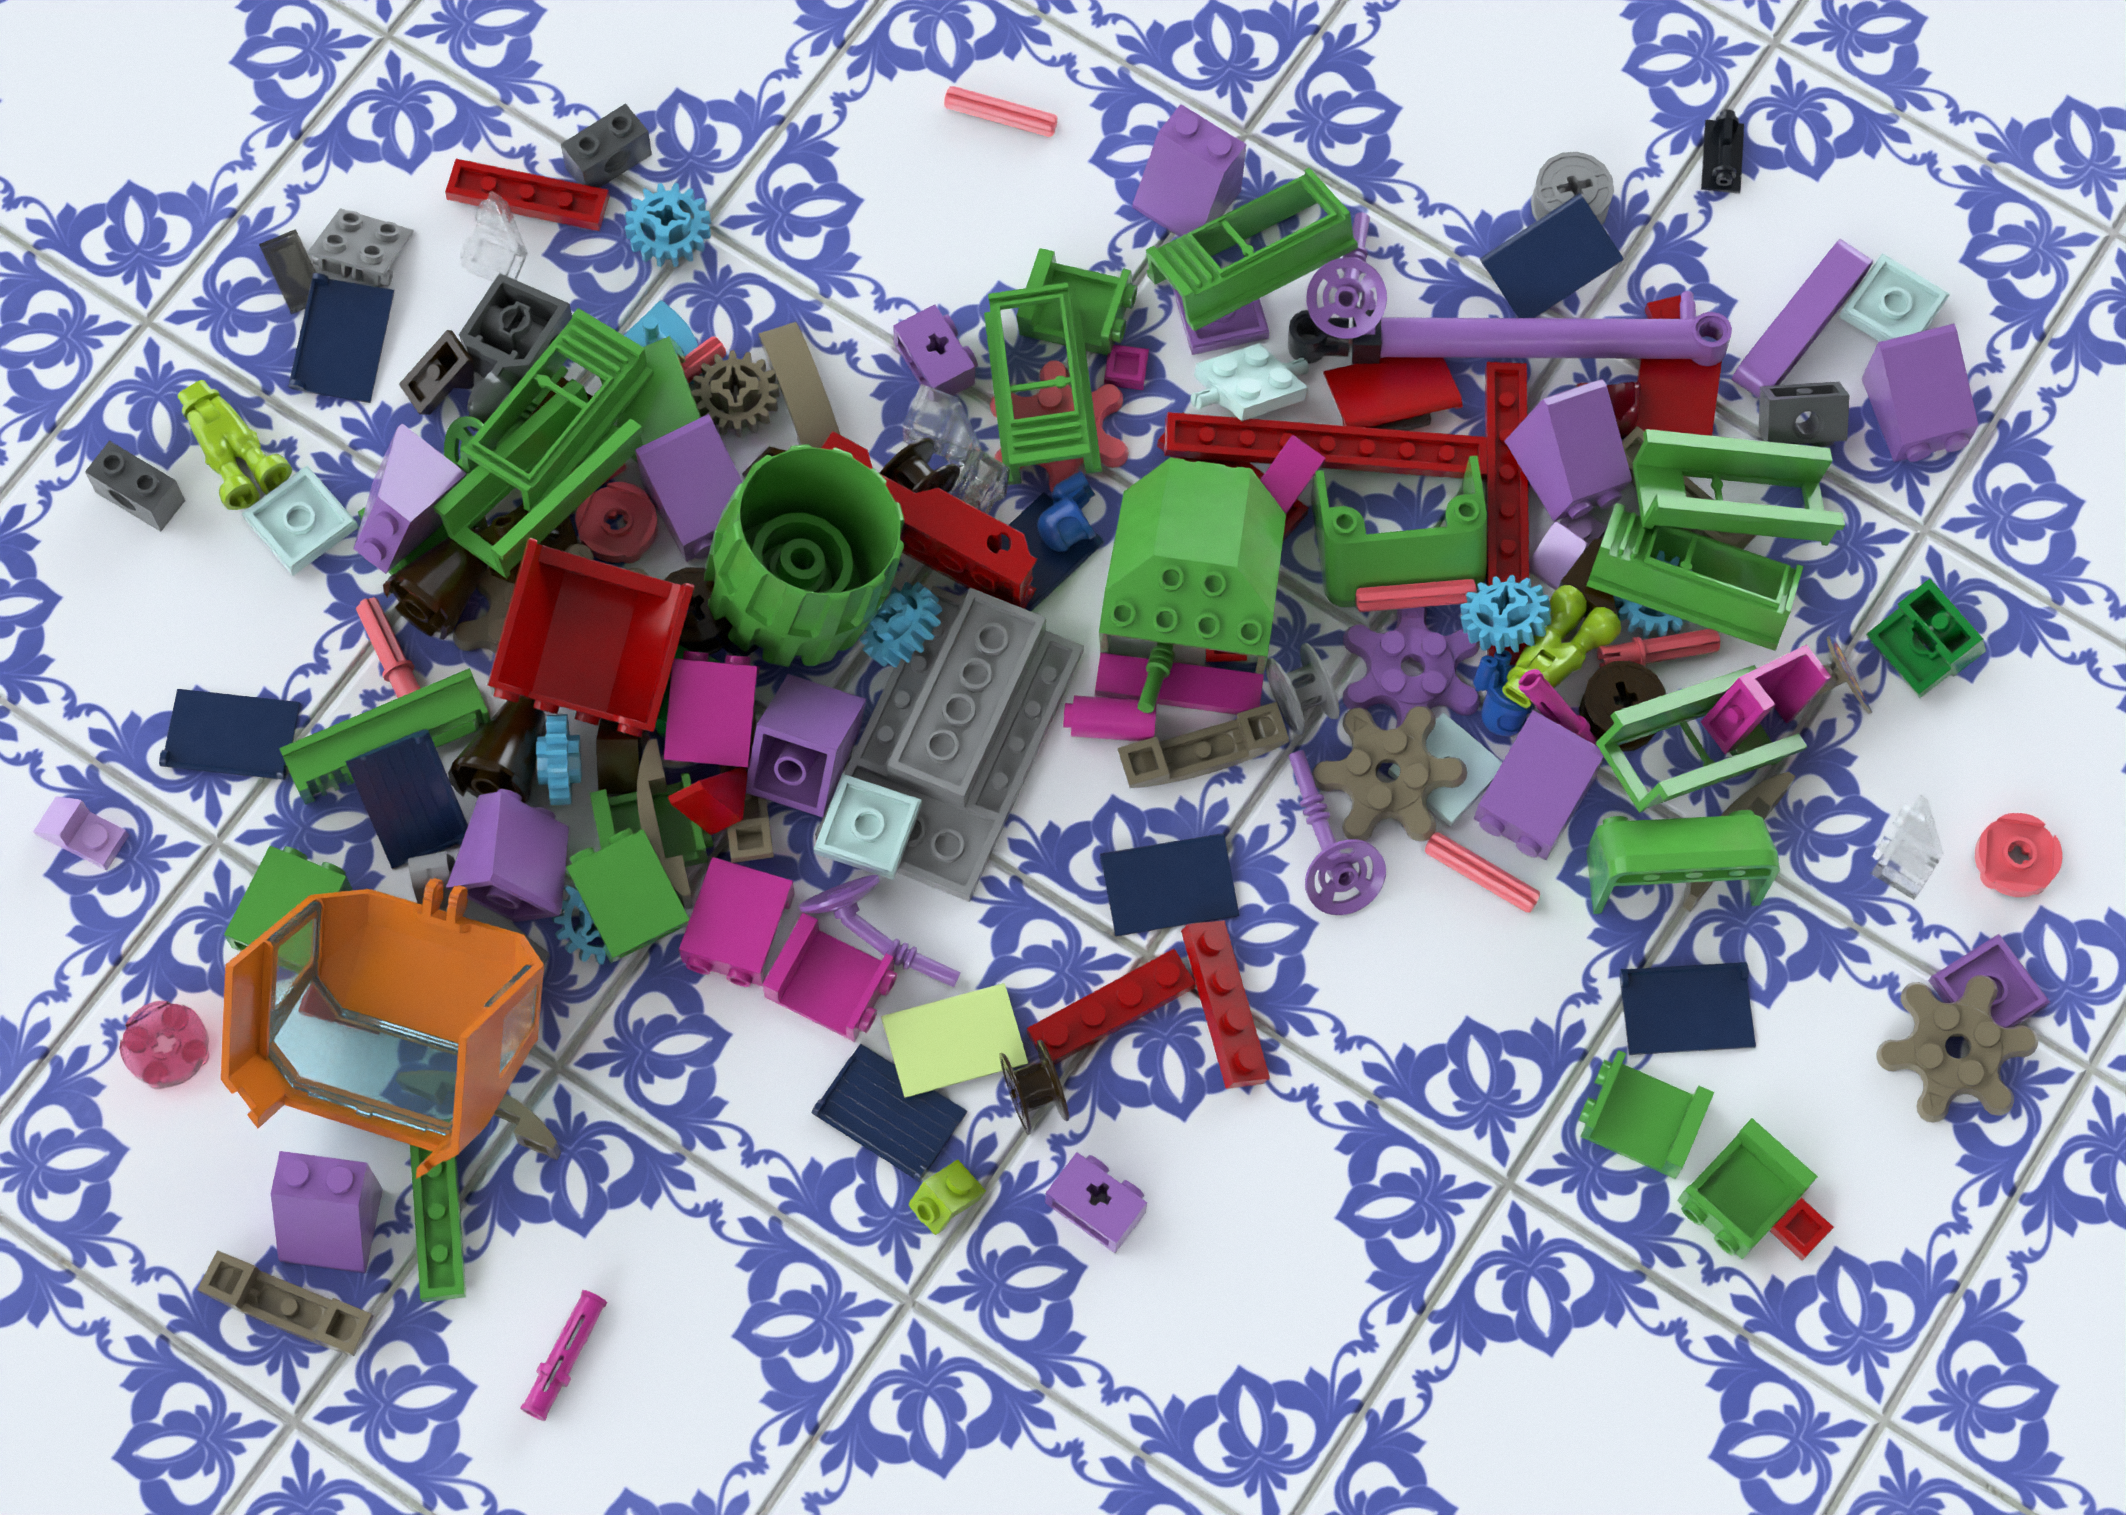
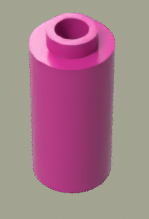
(1108, 719)

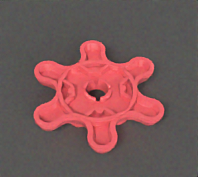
(1059, 400)

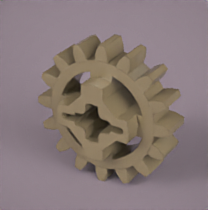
(755, 393)

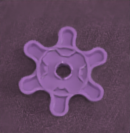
(1387, 682)

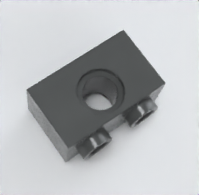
(606, 148)
(1784, 403)
(135, 486)

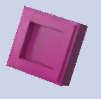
(1126, 367)

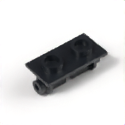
(1723, 153)

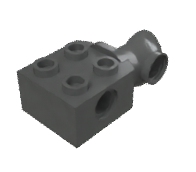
(507, 338)

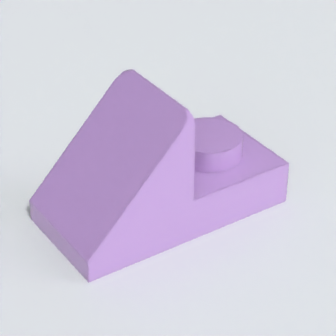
(1563, 547)
(81, 832)

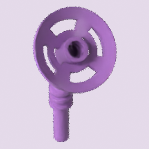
(1348, 289)
(1330, 859)
(843, 903)

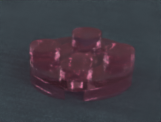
(162, 1068)

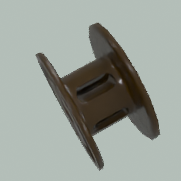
(912, 470)
(700, 634)
(1622, 681)
(1034, 1086)

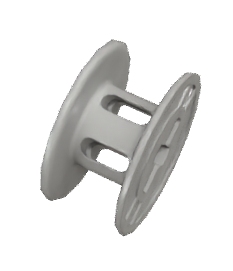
(1567, 176)
(1302, 688)

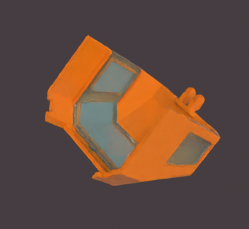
(382, 1016)

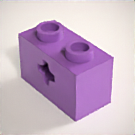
(934, 352)
(1106, 1222)

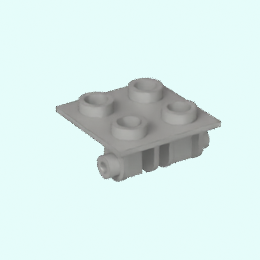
(359, 246)

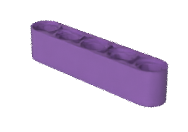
(1803, 318)

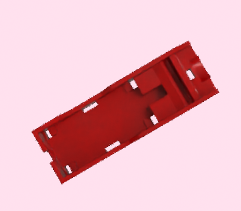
(957, 538)

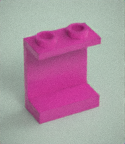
(1782, 684)
(711, 710)
(735, 922)
(828, 980)

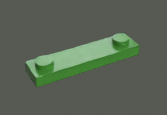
(438, 1229)

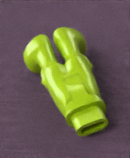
(223, 439)
(1560, 659)

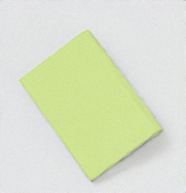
(953, 1040)

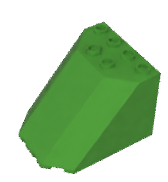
(1195, 560)

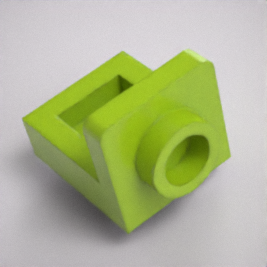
(945, 1196)

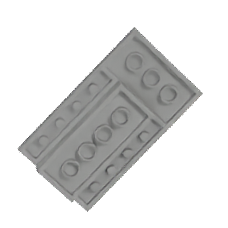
(965, 731)

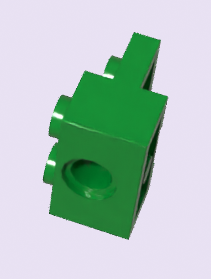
(1940, 626)

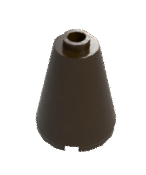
(436, 586)
(501, 753)

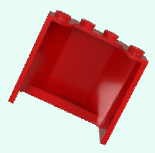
(589, 639)

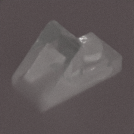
(982, 481)

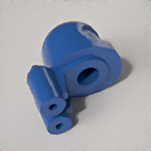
(1064, 521)
(1499, 712)

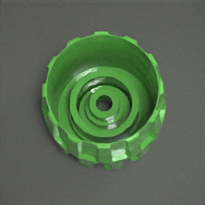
(804, 554)

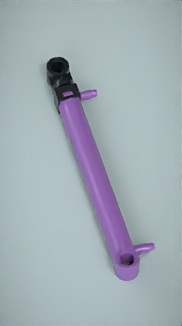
(1520, 337)

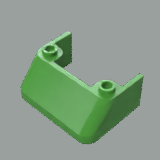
(1437, 554)
(1681, 853)

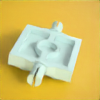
(1249, 382)

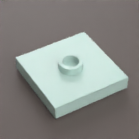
(1893, 301)
(300, 520)
(1453, 741)
(867, 826)

